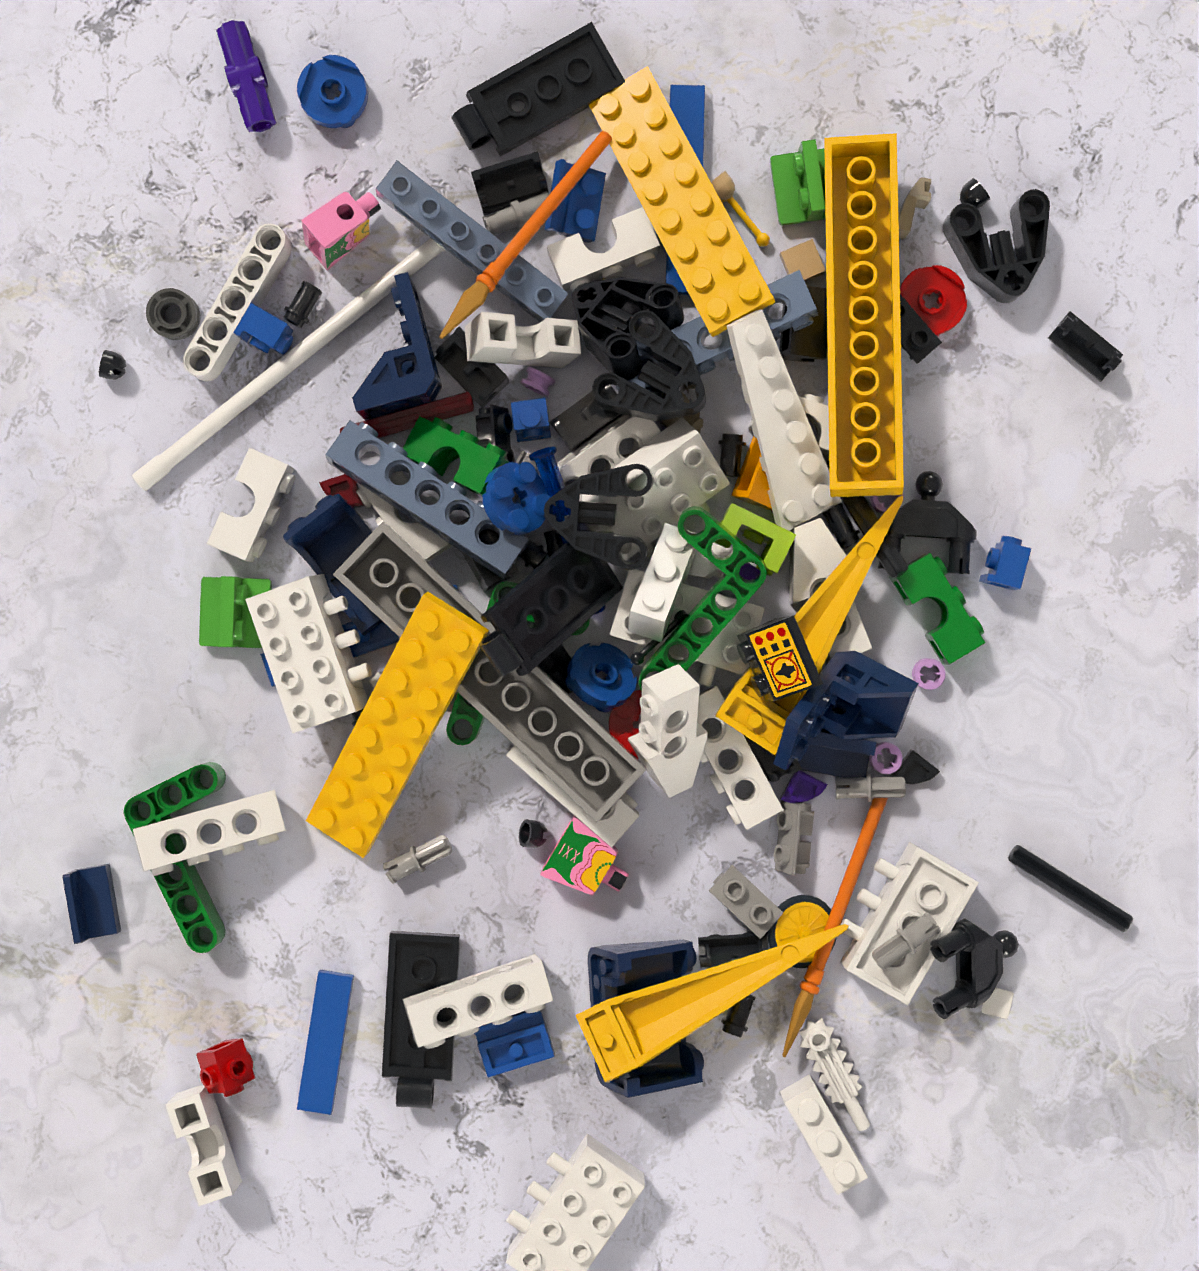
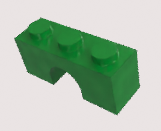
(439, 446)
(957, 631)

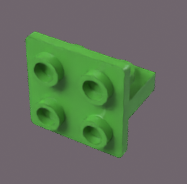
(799, 184)
(224, 611)

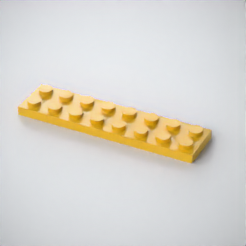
(681, 202)
(396, 723)

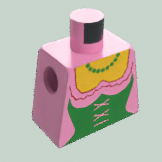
(338, 227)
(583, 860)

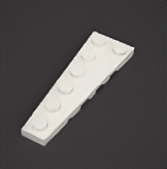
(786, 441)

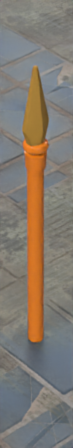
(485, 282)
(815, 971)

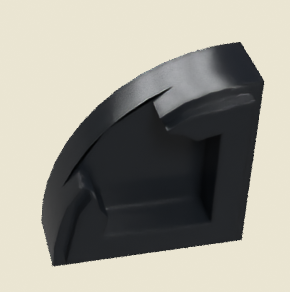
(915, 769)

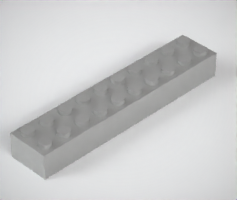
(526, 708)

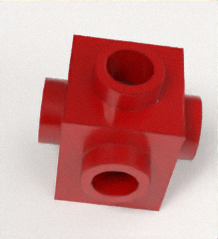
(226, 1067)

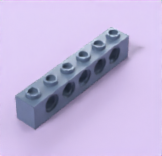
(467, 240)
(788, 290)
(346, 457)

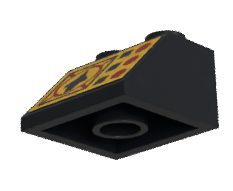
(778, 659)

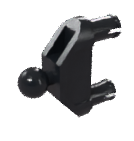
(934, 520)
(977, 964)

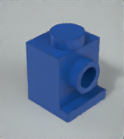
(265, 330)
(531, 420)
(1006, 564)

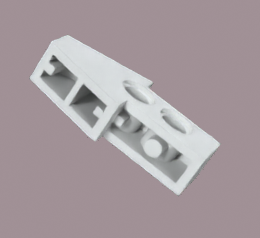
(812, 560)
(669, 733)

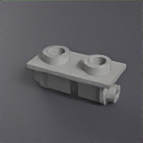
(790, 853)
(745, 901)

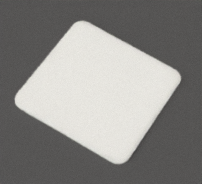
(998, 1003)

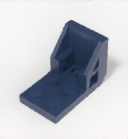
(388, 384)
(864, 692)

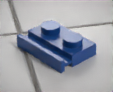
(580, 207)
(514, 1043)

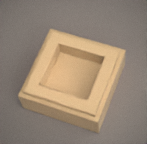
(803, 258)

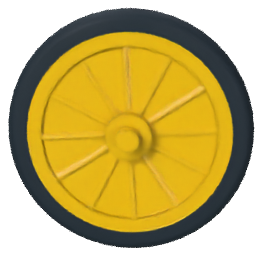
(800, 918)

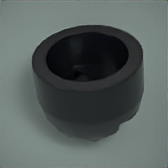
(974, 194)
(112, 365)
(531, 833)

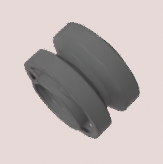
(161, 302)

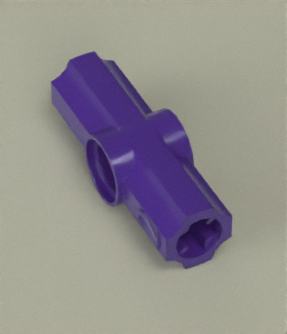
(246, 76)

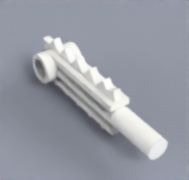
(835, 1072)

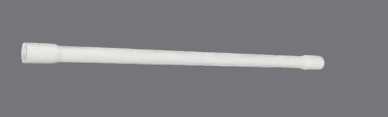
(163, 463)

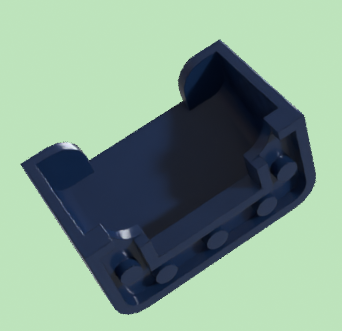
(632, 967)

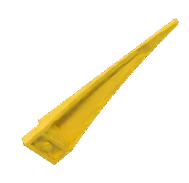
(819, 624)
(647, 1022)

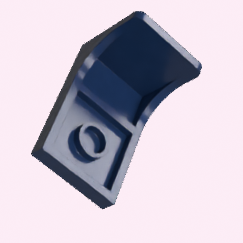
(326, 542)

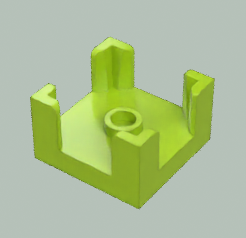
(757, 531)

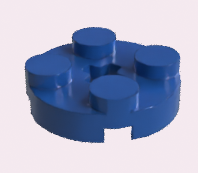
(324, 74)
(499, 493)
(592, 689)

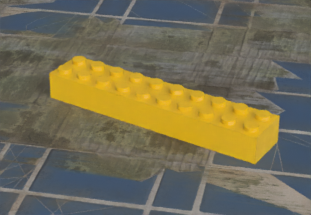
(863, 316)

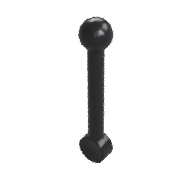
(637, 658)

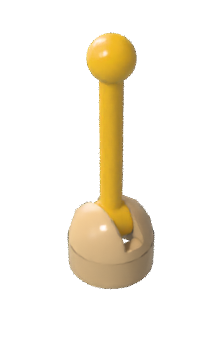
(725, 189)

